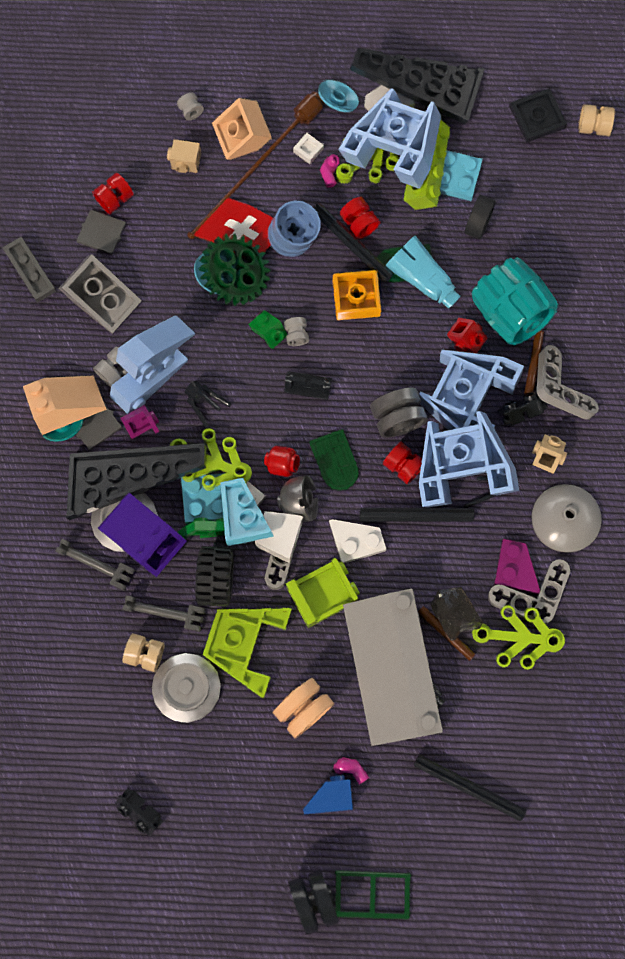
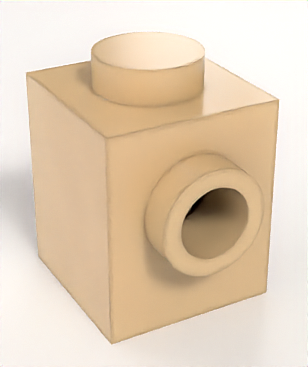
(184, 156)

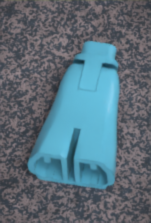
(421, 270)

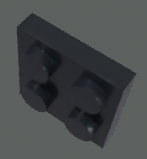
(538, 115)

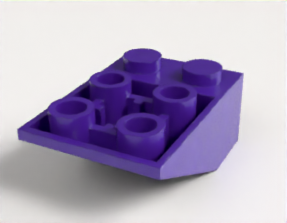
(142, 534)

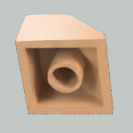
(241, 129)

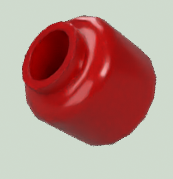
(282, 461)

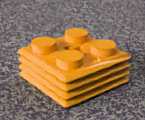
(368, 289)

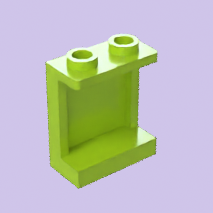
(322, 592)

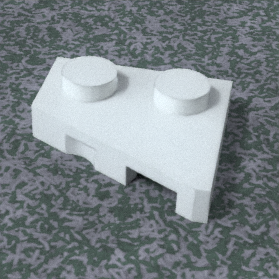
(356, 540)

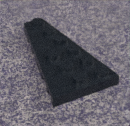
(423, 80)
(107, 476)

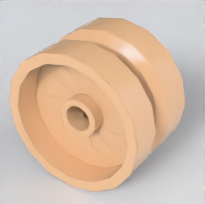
(300, 704)

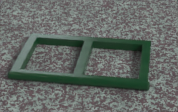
(373, 875)

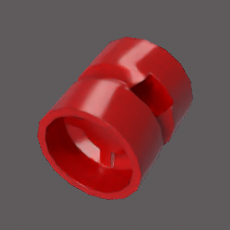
(106, 197)
(359, 217)
(403, 462)

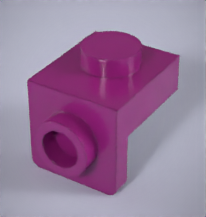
(140, 421)

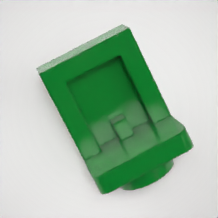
(268, 328)

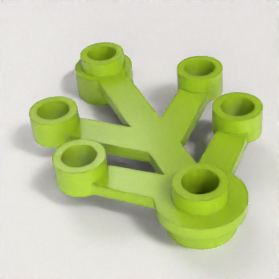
(376, 167)
(216, 463)
(522, 637)

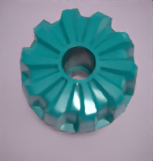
(514, 301)

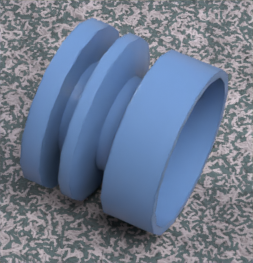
(301, 220)

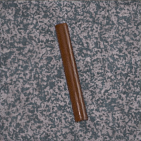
(533, 365)
(434, 622)

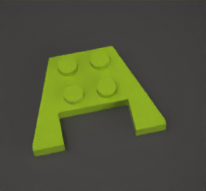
(234, 640)

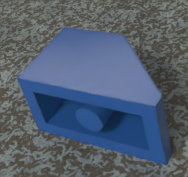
(331, 797)

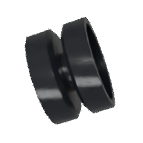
(312, 902)

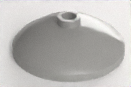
(559, 531)

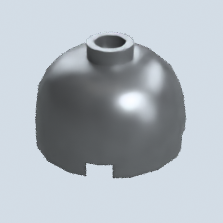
(297, 498)

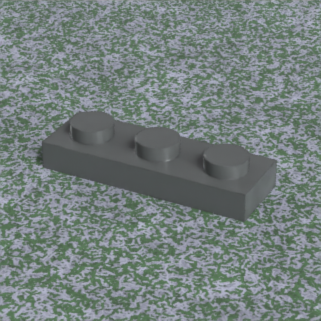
(29, 269)

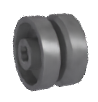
(398, 412)

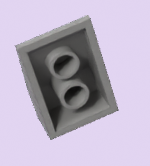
(100, 293)

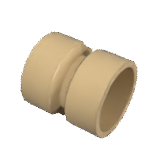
(596, 120)
(135, 652)

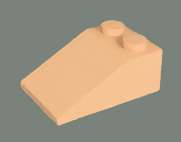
(63, 401)

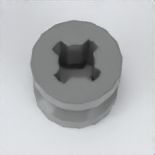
(190, 106)

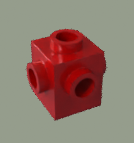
(467, 335)

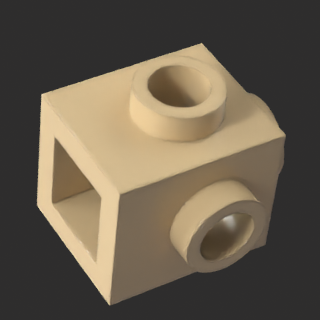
(549, 453)

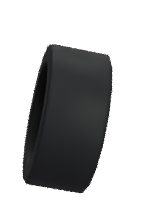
(480, 216)

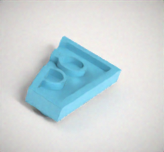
(241, 514)

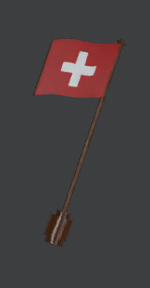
(240, 218)

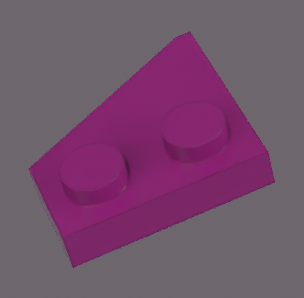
(516, 568)

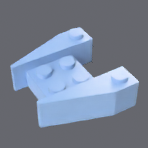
(398, 131)
(150, 362)
(466, 385)
(464, 454)

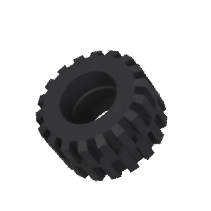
(214, 576)

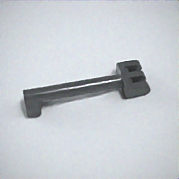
(116, 574)
(131, 605)

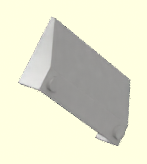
(392, 667)

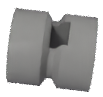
(106, 370)

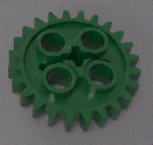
(253, 270)

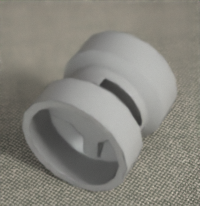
(296, 331)

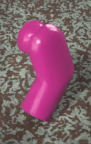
(328, 168)
(351, 766)

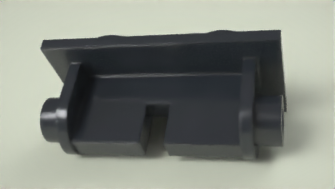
(307, 385)
(514, 410)
(130, 807)

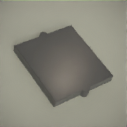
(101, 232)
(98, 428)

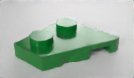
(204, 528)

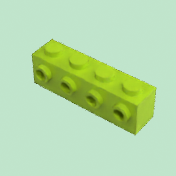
(429, 192)

